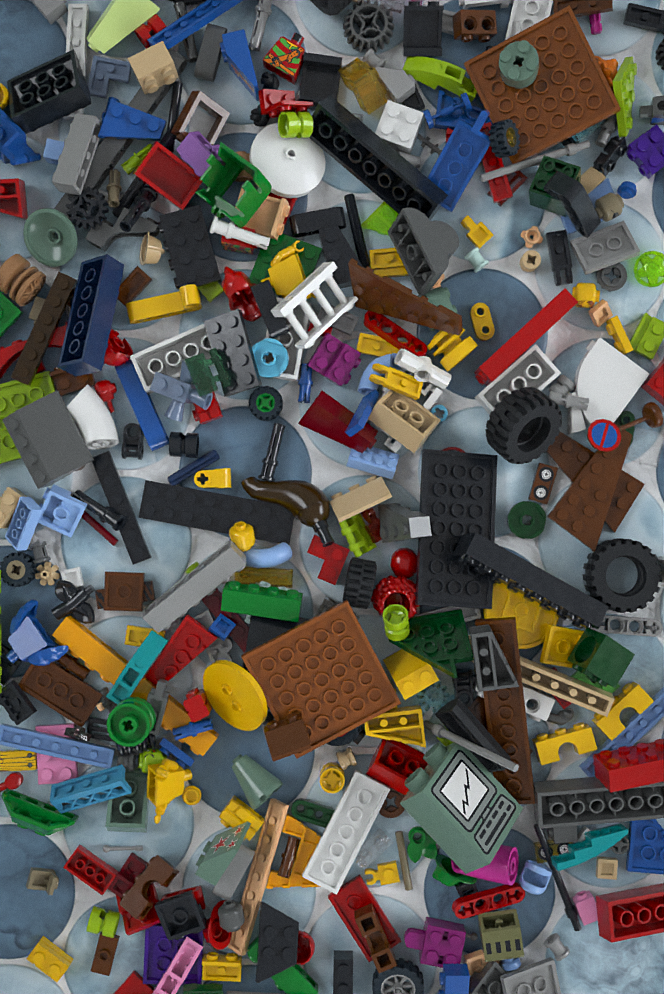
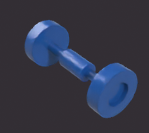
(448, 110)

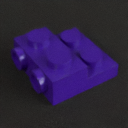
(648, 151)

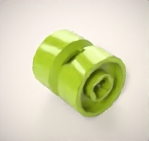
(295, 125)
(396, 622)
(103, 922)

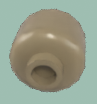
(609, 206)

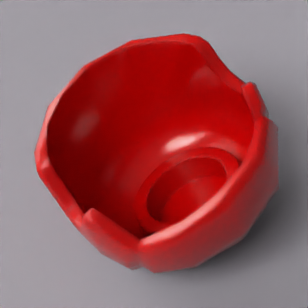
(404, 562)
(305, 948)

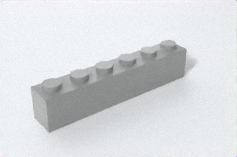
(194, 587)

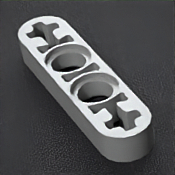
(624, 626)

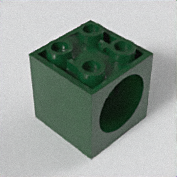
(546, 170)
(600, 658)

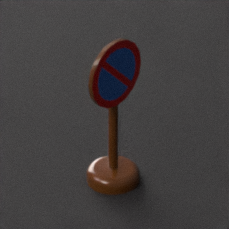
(606, 436)

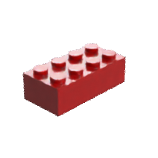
(630, 766)
(631, 913)

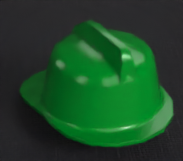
(446, 875)

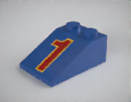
(237, 54)

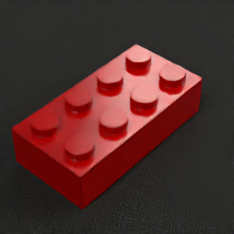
(90, 869)

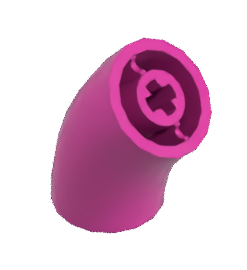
(501, 870)

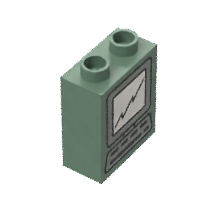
(460, 805)

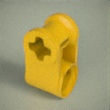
(216, 478)

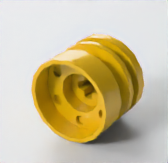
(452, 347)

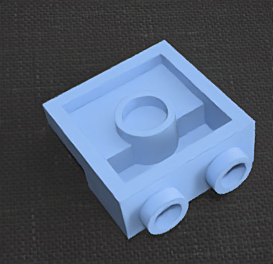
(61, 510)

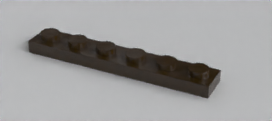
(44, 328)

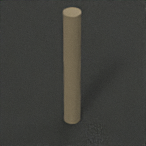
(403, 860)

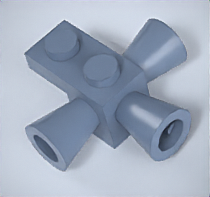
(181, 392)

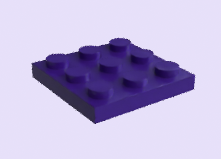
(160, 952)

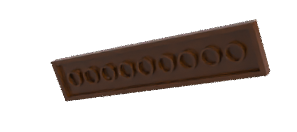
(507, 715)

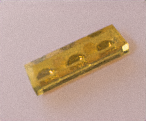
(274, 576)

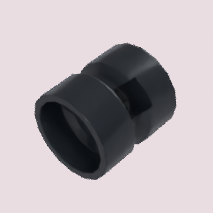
(184, 444)

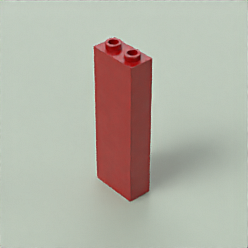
(525, 337)

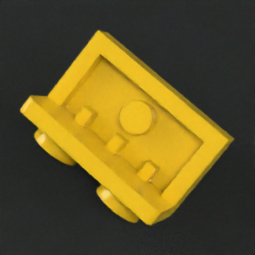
(222, 967)

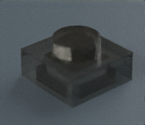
(78, 733)

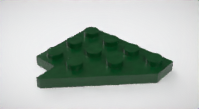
(438, 640)

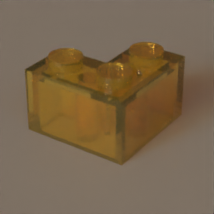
(364, 84)

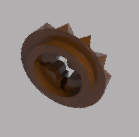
(392, 811)

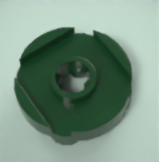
(515, 519)

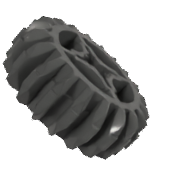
(358, 16)

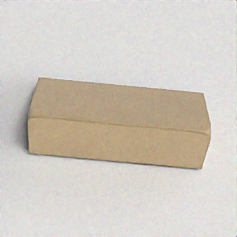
(591, 179)

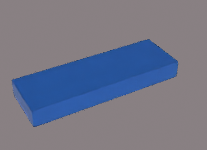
(362, 413)

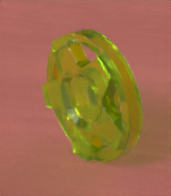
(651, 269)

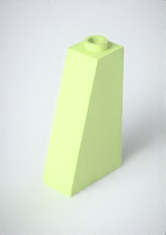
(118, 21)

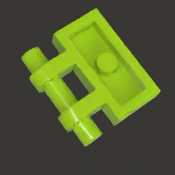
(356, 535)

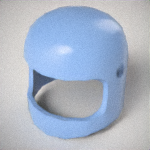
(535, 877)

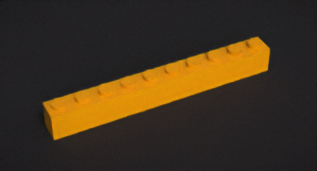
(110, 665)

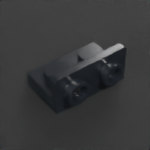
(16, 703)

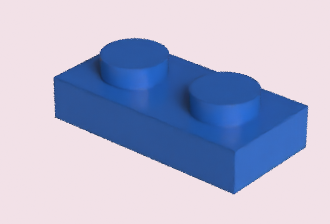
(181, 757)

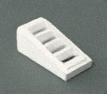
(575, 419)

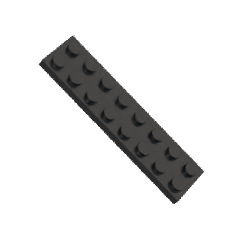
(214, 511)

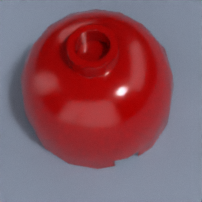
(118, 351)

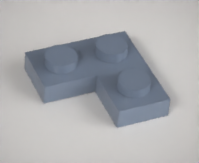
(103, 71)

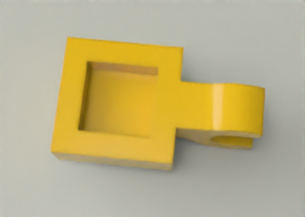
(478, 234)

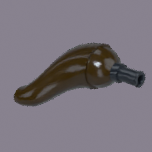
(297, 496)

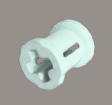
(476, 260)

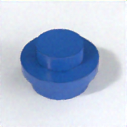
(627, 190)

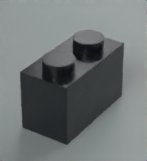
(343, 972)

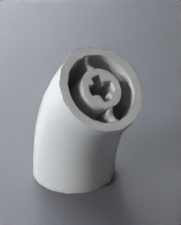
(93, 420)

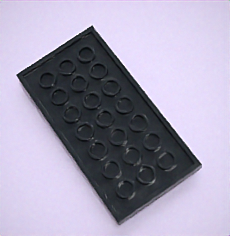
(459, 500)

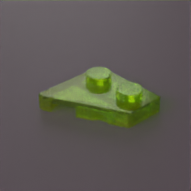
(381, 219)

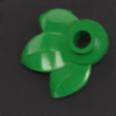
(421, 846)

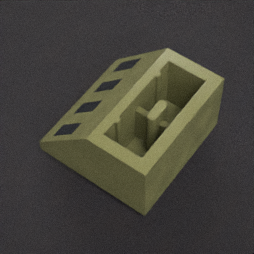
(500, 935)

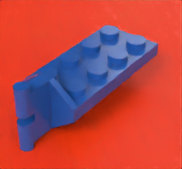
(13, 143)
(460, 159)

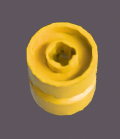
(332, 777)

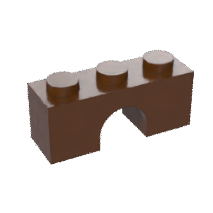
(136, 899)
(376, 938)

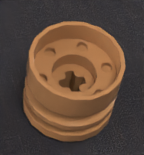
(20, 280)

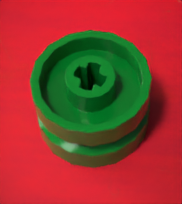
(120, 725)

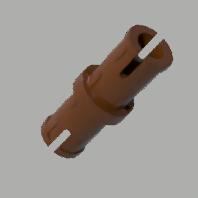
(74, 666)
(288, 857)

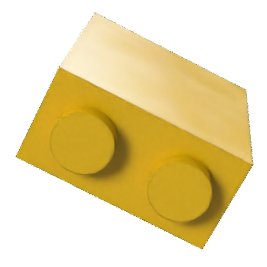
(409, 673)

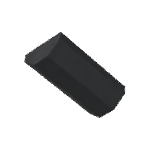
(462, 722)

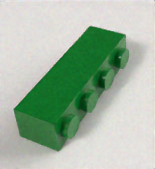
(262, 601)
(292, 980)

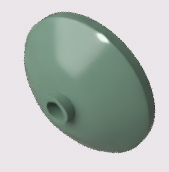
(41, 237)

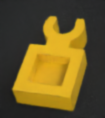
(386, 873)

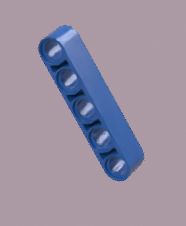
(142, 406)

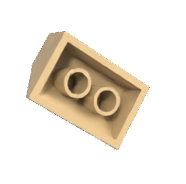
(404, 419)
(359, 498)

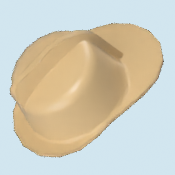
(150, 250)

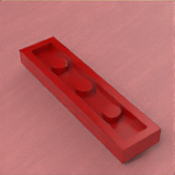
(499, 186)

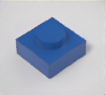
(222, 627)

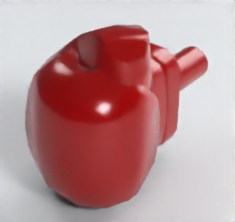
(105, 390)

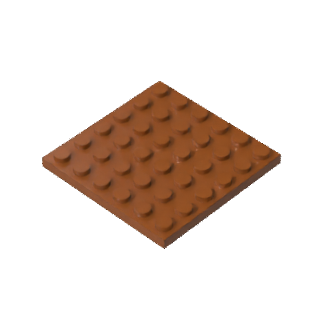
(563, 98)
(324, 673)

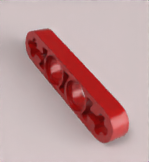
(397, 332)
(489, 904)

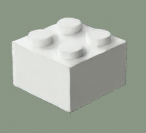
(399, 126)

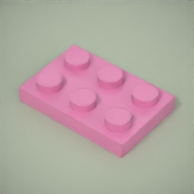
(55, 769)

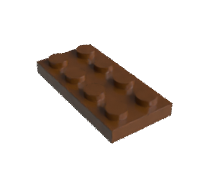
(61, 691)

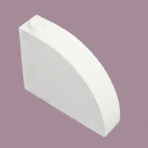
(607, 381)

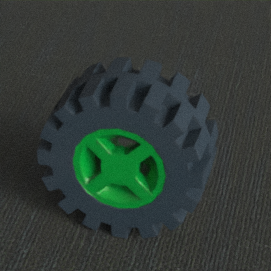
(261, 398)

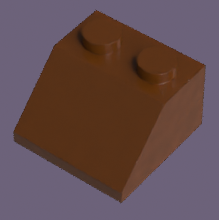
(287, 736)

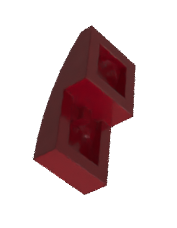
(125, 878)

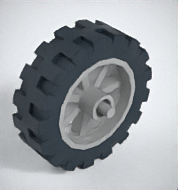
(401, 972)

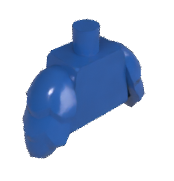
(31, 640)

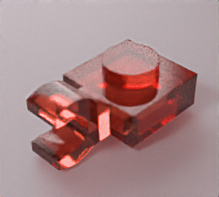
(373, 527)

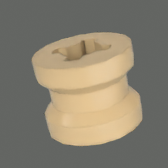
(527, 264)
(346, 758)

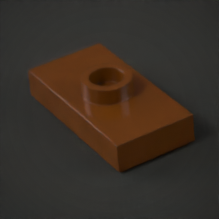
(104, 954)

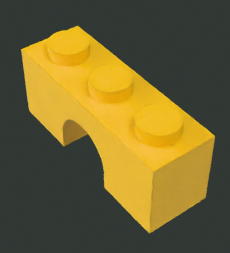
(631, 696)
(547, 745)

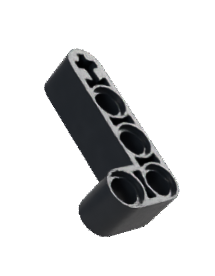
(575, 202)

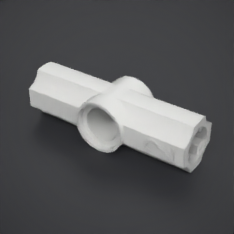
(422, 368)

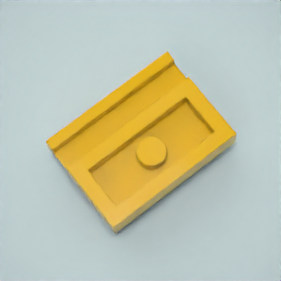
(387, 263)

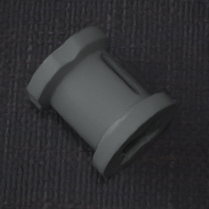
(39, 552)

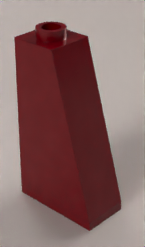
(332, 419)

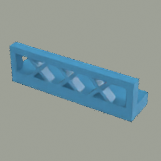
(87, 787)

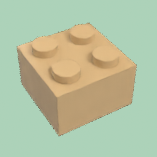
(153, 68)

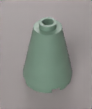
(255, 780)

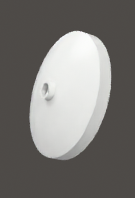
(289, 164)

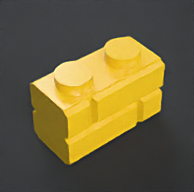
(237, 813)
(50, 959)

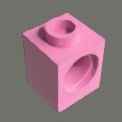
(585, 907)

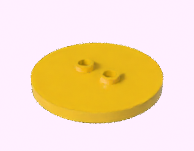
(530, 618)
(235, 695)

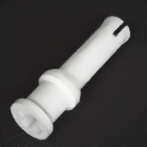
(230, 231)

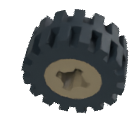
(24, 570)

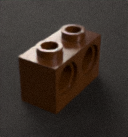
(474, 20)

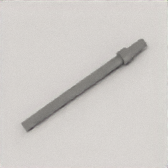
(569, 150)
(441, 731)

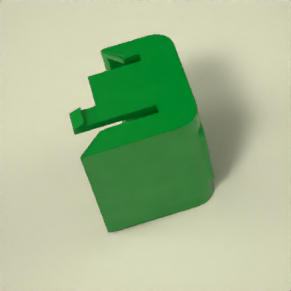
(220, 178)

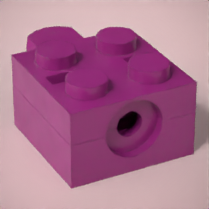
(438, 942)

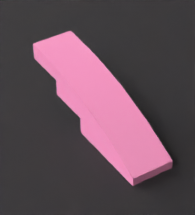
(178, 967)

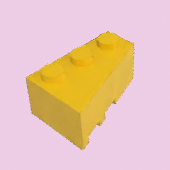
(399, 724)

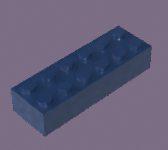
(91, 316)

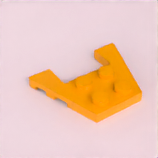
(306, 847)

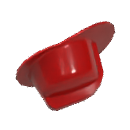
(213, 933)

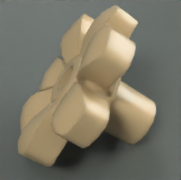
(47, 573)

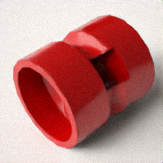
(154, 25)

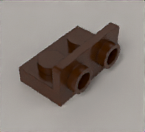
(68, 383)

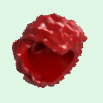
(395, 591)

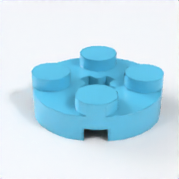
(278, 352)

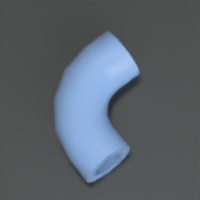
(365, 384)
(268, 557)

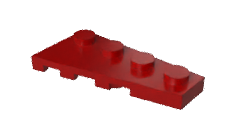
(183, 647)

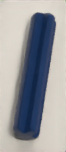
(193, 467)

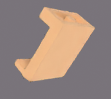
(269, 217)

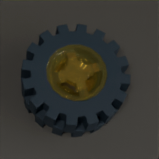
(504, 138)

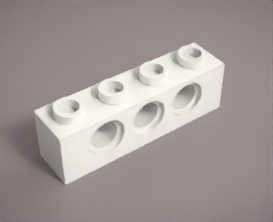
(542, 706)

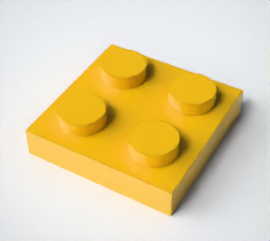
(559, 644)

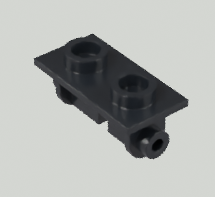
(615, 148)

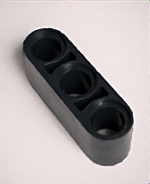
(311, 222)
(266, 302)

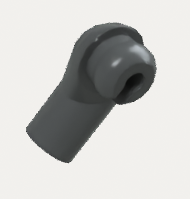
(562, 717)

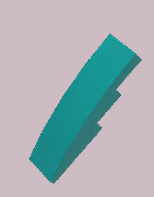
(595, 843)

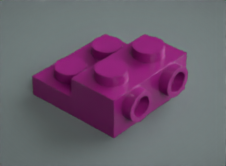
(334, 360)

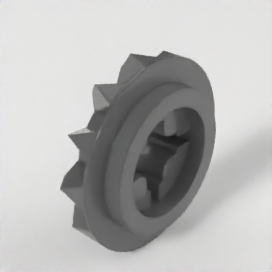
(617, 283)

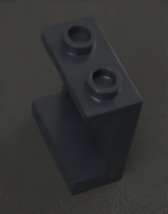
(422, 29)
(319, 77)

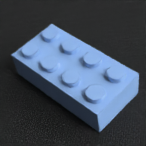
(374, 461)
(23, 523)

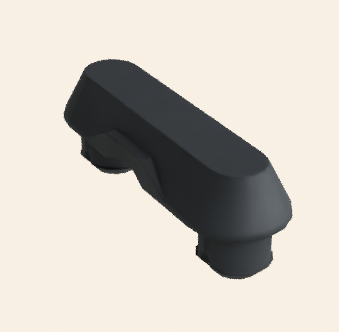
(270, 82)

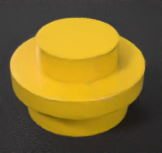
(191, 795)

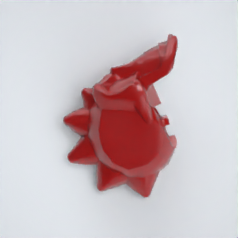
(240, 296)

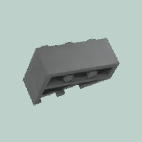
(401, 523)
(490, 663)

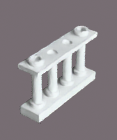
(298, 297)

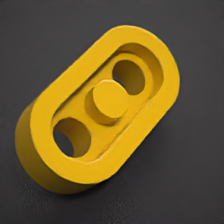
(481, 321)

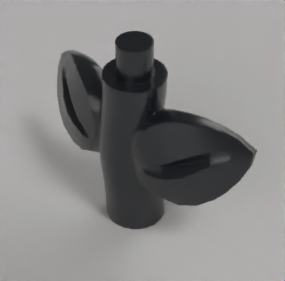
(73, 602)

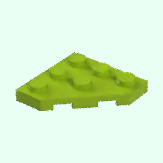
(625, 95)

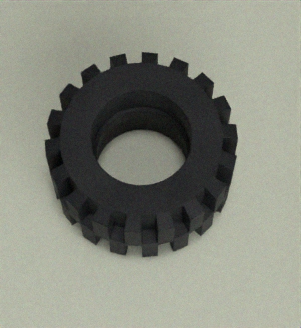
(360, 582)

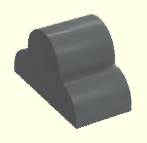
(423, 247)

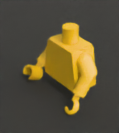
(286, 271)
(165, 783)

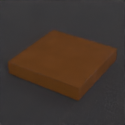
(124, 591)

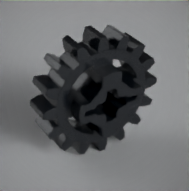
(95, 209)

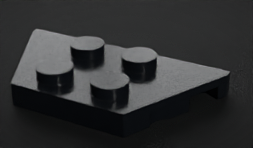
(275, 942)

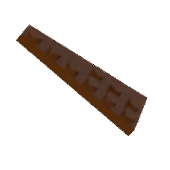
(588, 498)

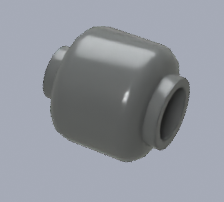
(231, 916)

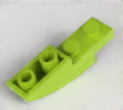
(438, 72)

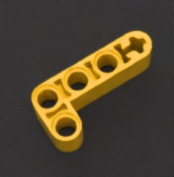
(165, 305)

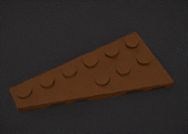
(397, 301)
(572, 458)

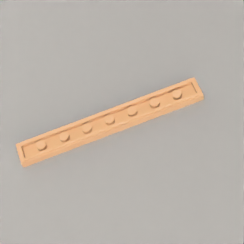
(259, 873)

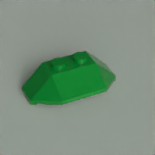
(36, 814)

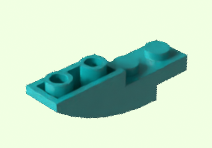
(137, 667)

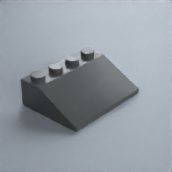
(48, 440)

